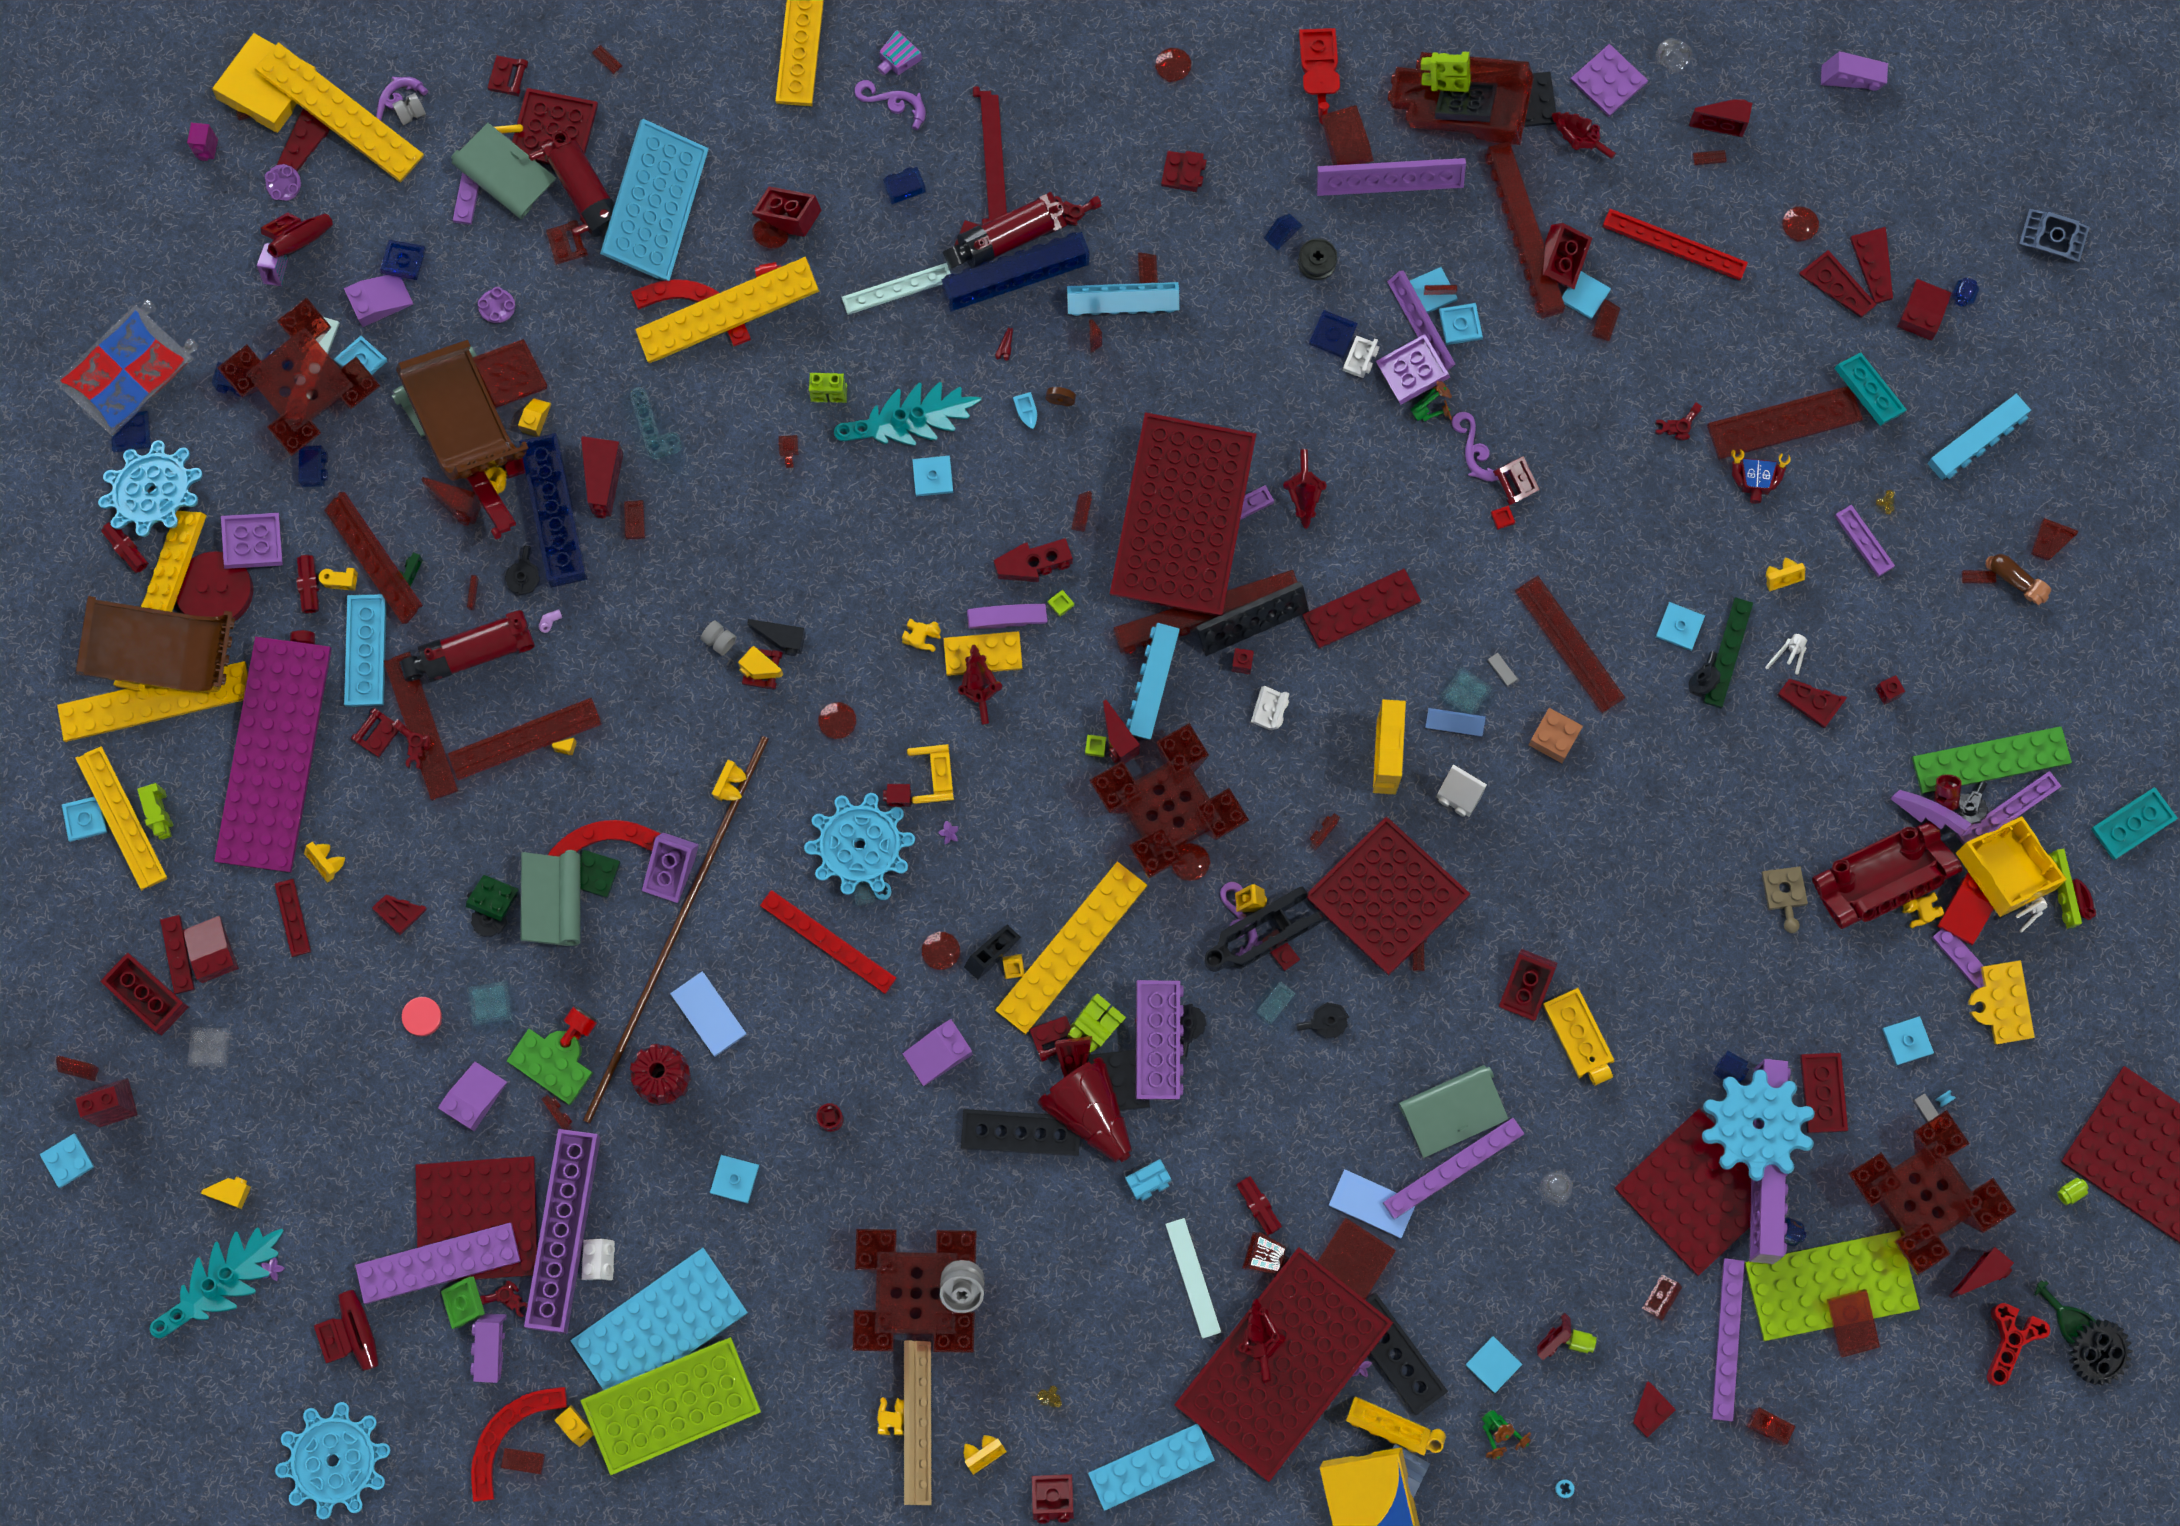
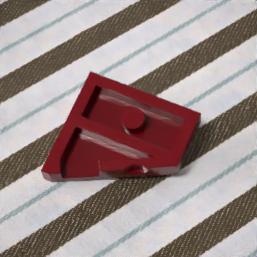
(398, 913)
(1554, 1338)

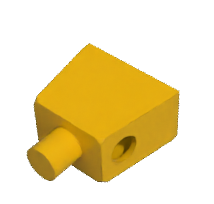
(574, 1426)

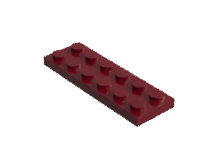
(1361, 608)

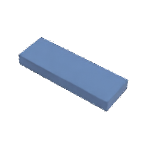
(1455, 722)

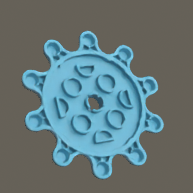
(138, 475)
(855, 824)
(1758, 1146)
(310, 1457)

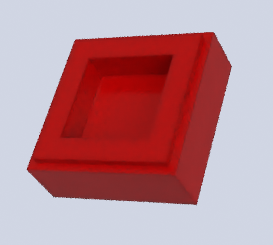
(1502, 517)

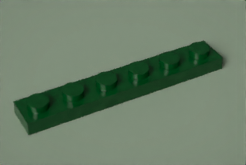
(1729, 650)

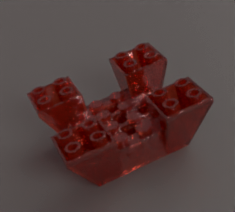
(305, 330)
(1181, 756)
(1930, 1164)
(879, 1255)

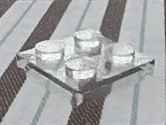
(209, 1047)

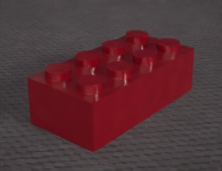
(144, 994)

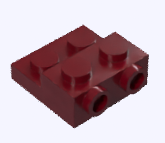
(1183, 170)
(1052, 1498)

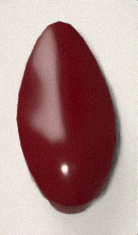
(2084, 900)

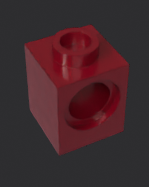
(1242, 661)
(1890, 690)
(897, 795)

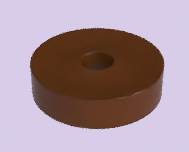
(1060, 396)

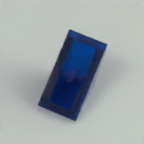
(1282, 230)

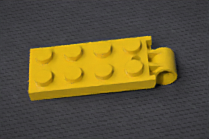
(1580, 1036)
(1394, 1427)

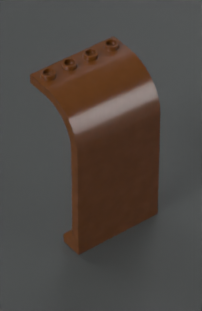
(457, 412)
(154, 647)

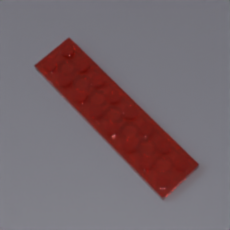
(1784, 422)

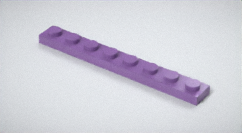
(1453, 1168)
(1728, 1340)

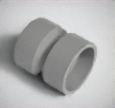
(409, 108)
(716, 636)

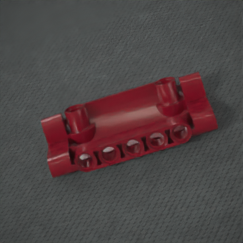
(1886, 875)

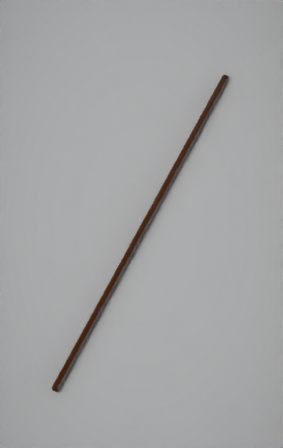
(674, 933)

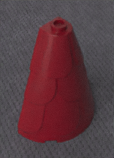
(1090, 1109)

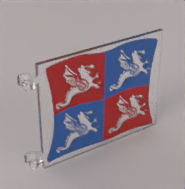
(125, 369)

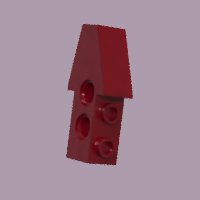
(1015, 563)

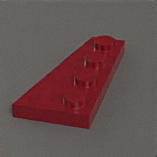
(303, 140)
(1873, 258)
(1836, 282)

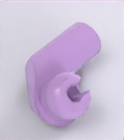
(548, 619)

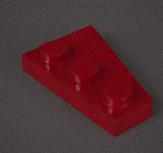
(1812, 702)

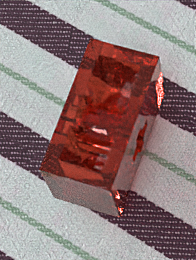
(1770, 1426)

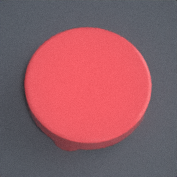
(421, 1016)

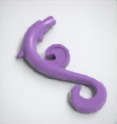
(409, 82)
(892, 97)
(1470, 449)
(1252, 935)

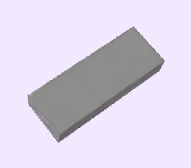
(1502, 669)
(1926, 1107)

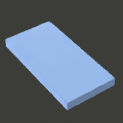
(708, 1014)
(1365, 1202)

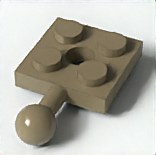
(1778, 900)

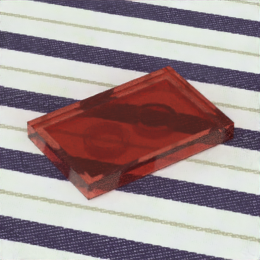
(1853, 1323)

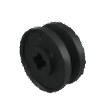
(1310, 266)

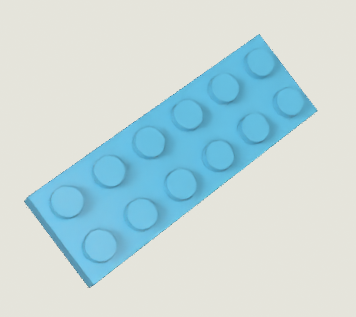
(365, 650)
(1151, 1466)

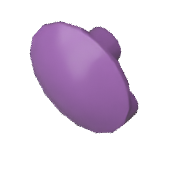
(283, 182)
(496, 305)

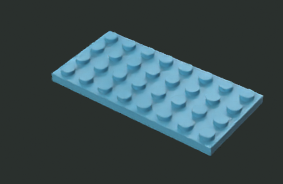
(654, 200)
(660, 1322)

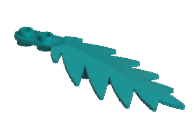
(911, 417)
(222, 1280)

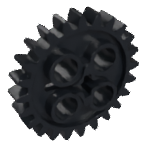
(2112, 1364)

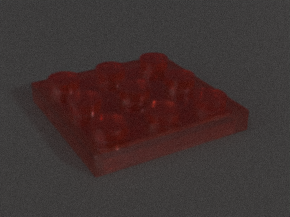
(510, 373)
(1356, 1257)

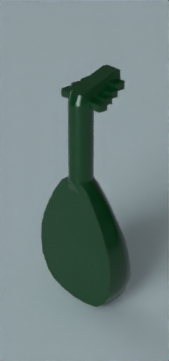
(2068, 1317)

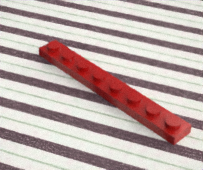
(1675, 244)
(828, 942)

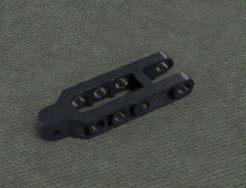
(1220, 956)

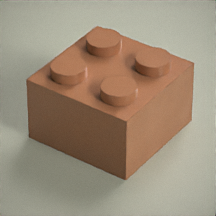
(1555, 735)

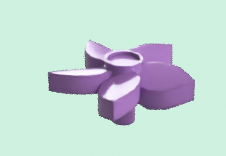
(949, 832)
(273, 1268)
(1362, 1370)

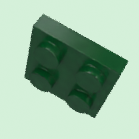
(597, 873)
(492, 897)

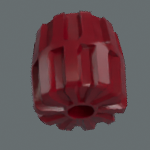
(650, 1065)

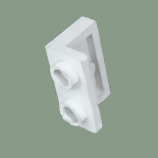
(1360, 356)
(1270, 708)
(598, 1259)

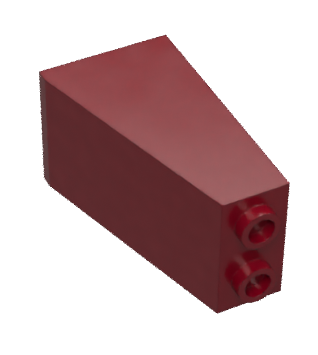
(602, 469)
(107, 1104)

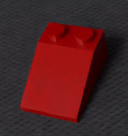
(1966, 911)

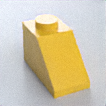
(534, 417)
(758, 666)
(1250, 899)
(229, 1191)

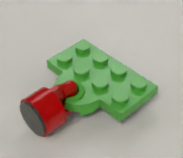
(555, 1059)

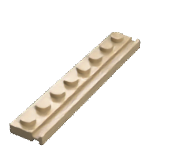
(917, 1422)

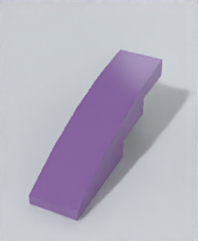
(1006, 615)
(1924, 808)

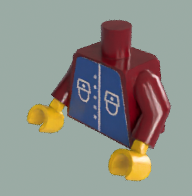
(1757, 475)

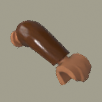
(2012, 573)

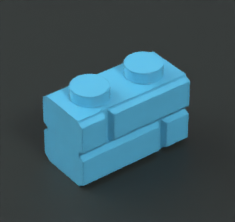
(1148, 1180)

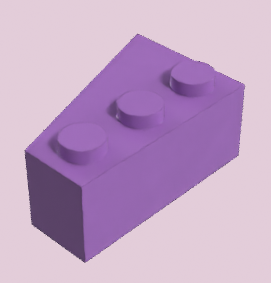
(1854, 72)
(487, 1348)

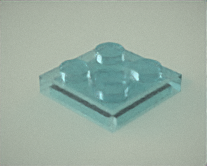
(1466, 692)
(490, 1003)

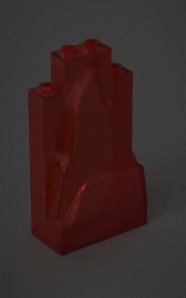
(1509, 109)

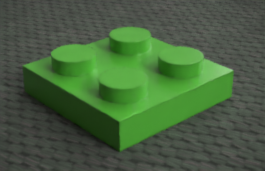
(462, 1302)

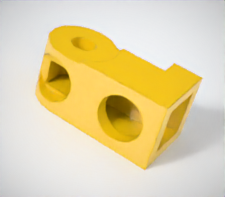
(339, 580)

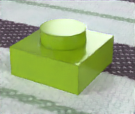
(1061, 603)
(1095, 745)

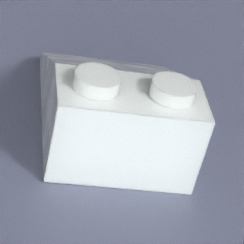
(1461, 791)

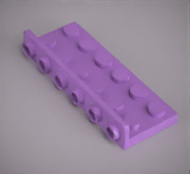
(1158, 1039)

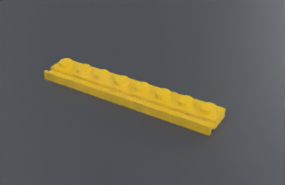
(121, 818)

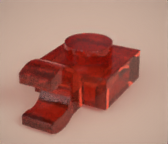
(788, 447)

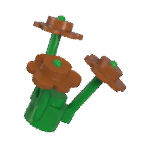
(1505, 1431)

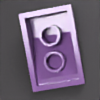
(378, 298)
(669, 866)
(937, 1052)
(472, 1096)

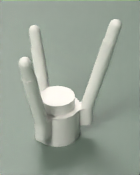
(1796, 645)
(2034, 907)

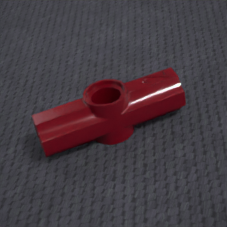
(125, 548)
(307, 584)
(1259, 1205)

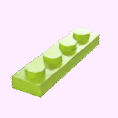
(2066, 892)

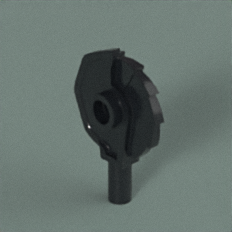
(523, 576)
(1705, 678)
(1972, 805)
(486, 925)
(1328, 1020)
(1193, 1025)

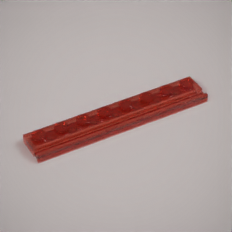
(373, 558)
(1570, 644)
(419, 719)
(524, 738)

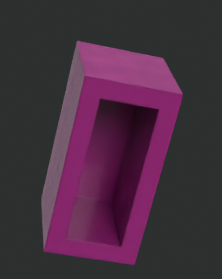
(202, 141)

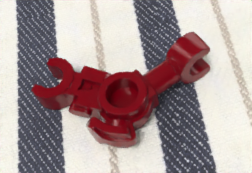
(1076, 212)
(1680, 427)
(416, 742)
(506, 1295)

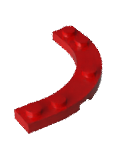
(686, 290)
(603, 831)
(497, 1429)

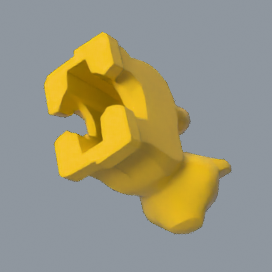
(919, 634)
(1924, 908)
(891, 1419)

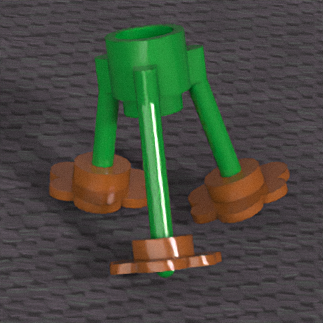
(1420, 409)

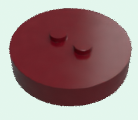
(212, 589)

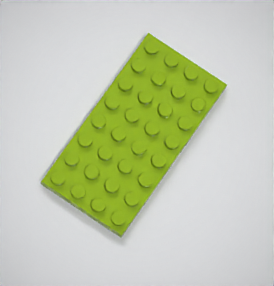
(1795, 1289)
(670, 1406)

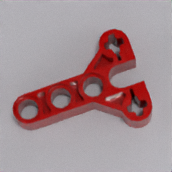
(2007, 1327)

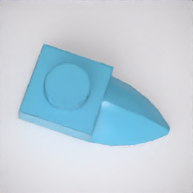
(1026, 409)

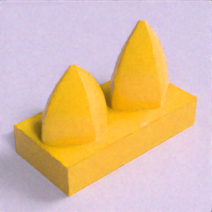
(1788, 575)
(723, 788)
(326, 867)
(978, 1459)

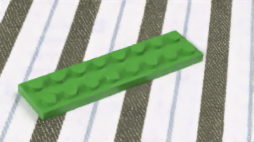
(1994, 758)

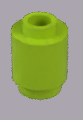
(2073, 1191)
(1582, 1341)

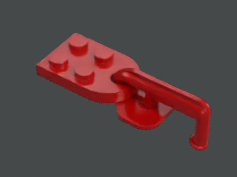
(1319, 64)

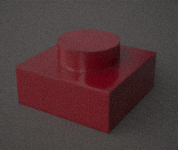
(515, 468)

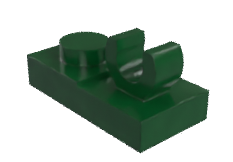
(412, 566)

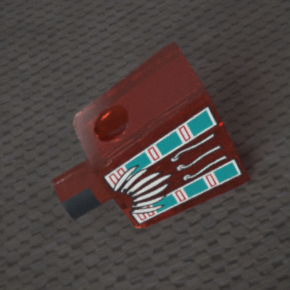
(1264, 1254)

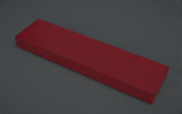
(292, 917)

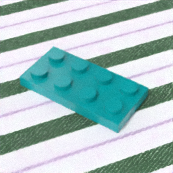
(1870, 389)
(2134, 823)

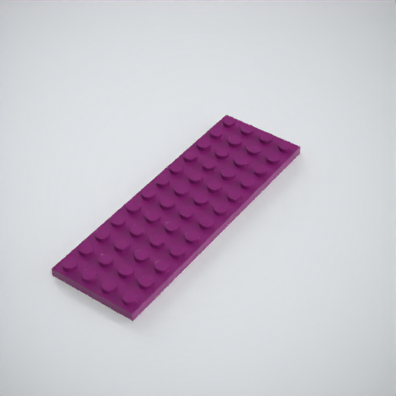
(273, 754)

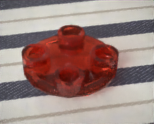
(1173, 64)
(1800, 223)
(769, 235)
(837, 720)
(1194, 862)
(941, 950)

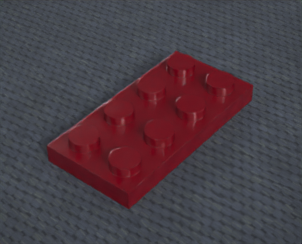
(1824, 1092)

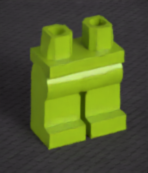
(1447, 72)
(826, 385)
(153, 808)
(1087, 1024)

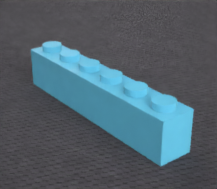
(1123, 298)
(1978, 437)
(1153, 681)

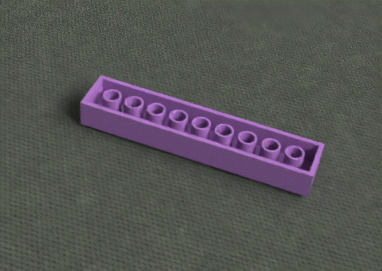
(1769, 1193)
(562, 1231)

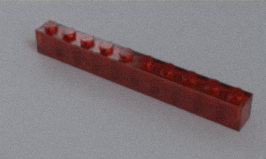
(1524, 227)
(1137, 633)

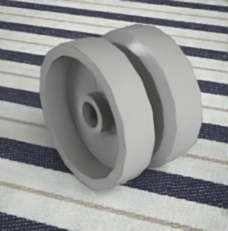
(962, 1286)

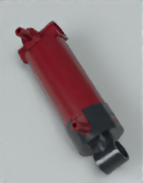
(579, 182)
(1007, 232)
(469, 648)

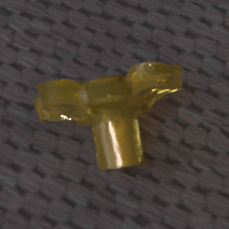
(1887, 501)
(1049, 1397)

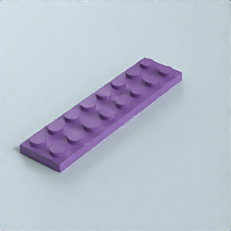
(1391, 176)
(437, 1263)

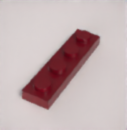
(177, 954)

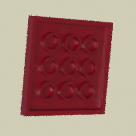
(546, 112)

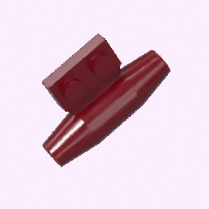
(292, 234)
(348, 1334)

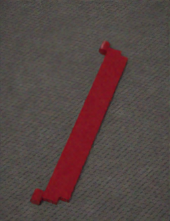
(992, 153)
(492, 503)

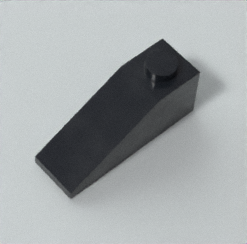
(785, 637)
(991, 952)

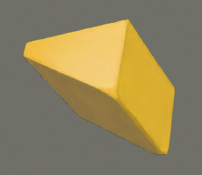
(566, 746)
(1013, 966)

